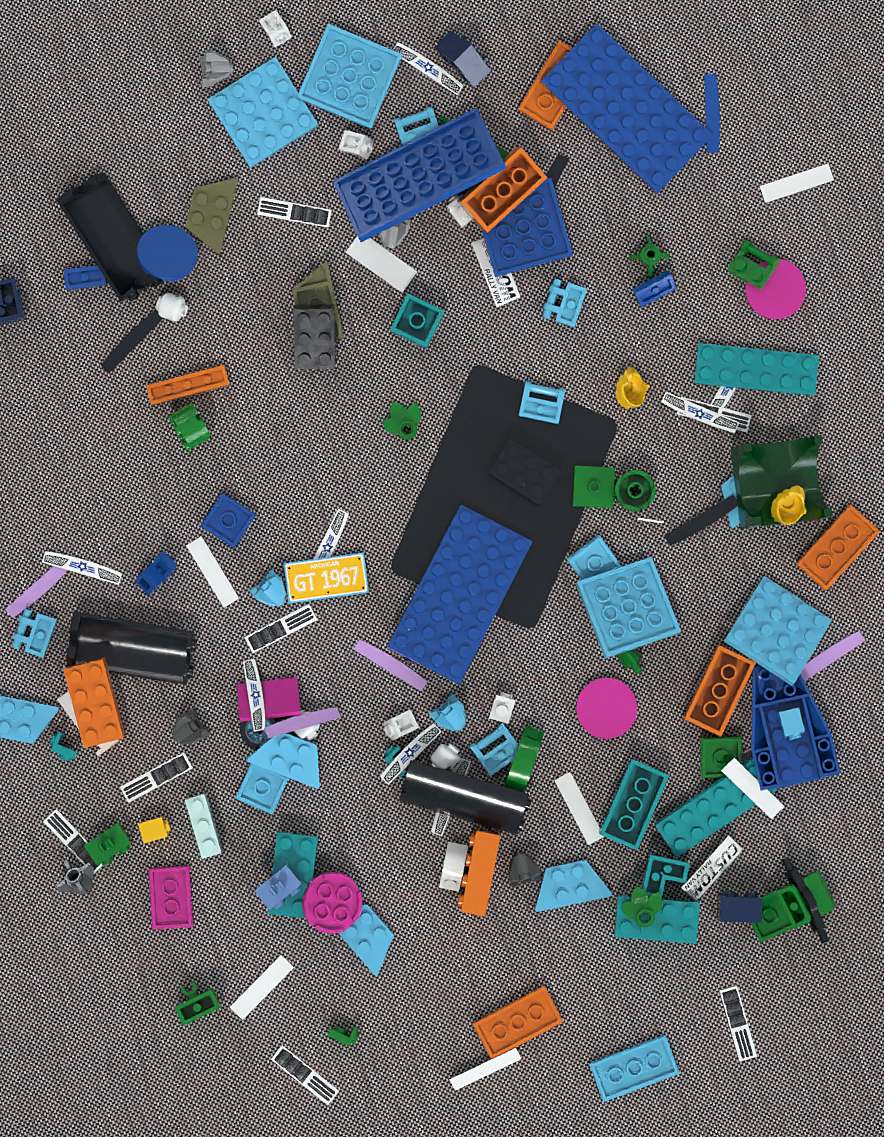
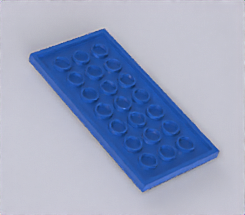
(626, 108)
(419, 174)
(459, 594)

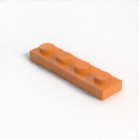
(187, 385)

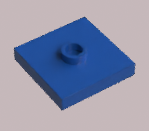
(228, 520)

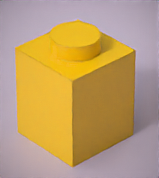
(154, 829)

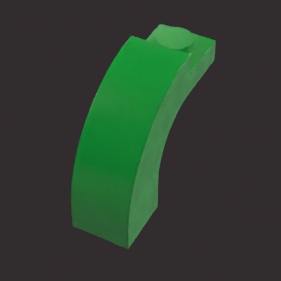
(524, 759)

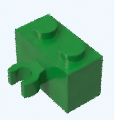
(108, 844)
(197, 1004)

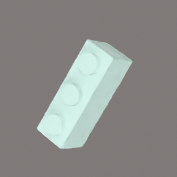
(203, 826)

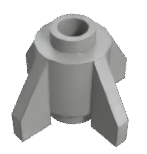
(214, 68)
(395, 234)

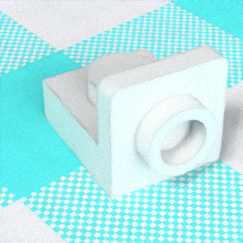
(275, 28)
(356, 144)
(458, 212)
(502, 708)
(400, 725)

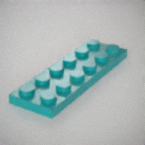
(756, 369)
(705, 813)

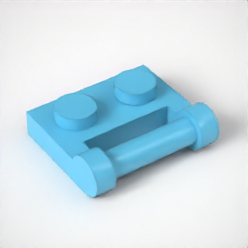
(408, 136)
(541, 409)
(500, 755)

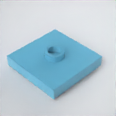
(593, 559)
(262, 788)

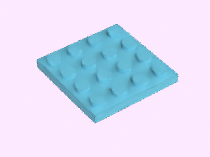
(349, 76)
(262, 112)
(628, 607)
(777, 630)

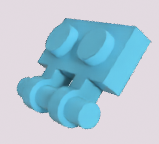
(570, 305)
(40, 634)

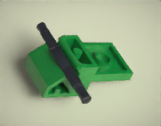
(795, 904)

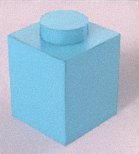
(791, 723)

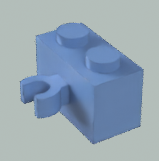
(278, 887)

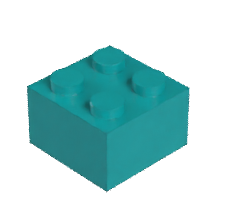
(417, 321)

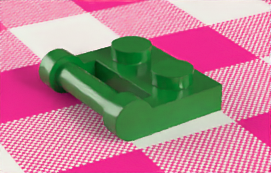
(751, 271)

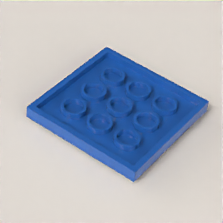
(529, 234)

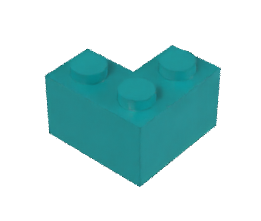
(662, 868)

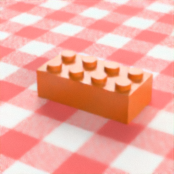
(499, 194)
(719, 690)
(94, 702)
(480, 872)

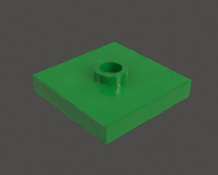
(593, 486)
(717, 753)

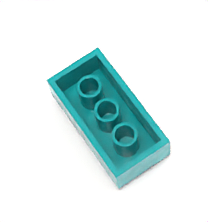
(633, 804)
(300, 854)
(673, 923)

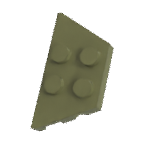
(211, 212)
(317, 290)

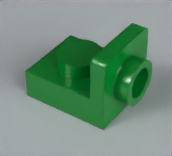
(340, 1035)

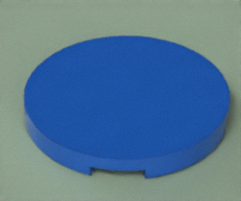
(167, 252)

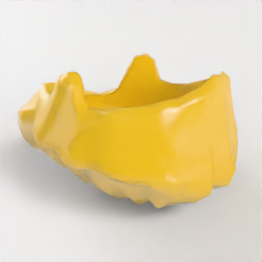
(630, 389)
(789, 505)

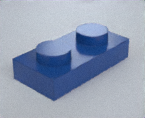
(84, 278)
(654, 288)

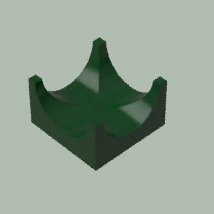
(769, 469)

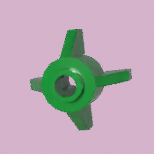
(645, 260)

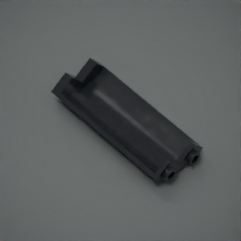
(108, 234)
(132, 647)
(464, 797)

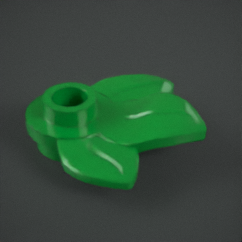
(403, 417)
(640, 904)

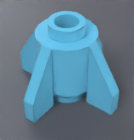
(270, 590)
(450, 714)

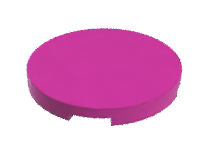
(780, 295)
(606, 708)
(331, 902)

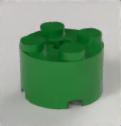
(189, 426)
(644, 485)

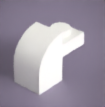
(453, 866)

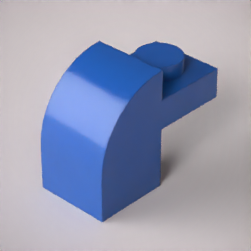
(156, 573)

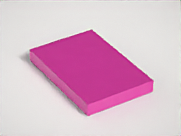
(279, 698)
(170, 897)

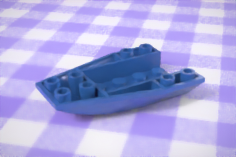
(776, 758)

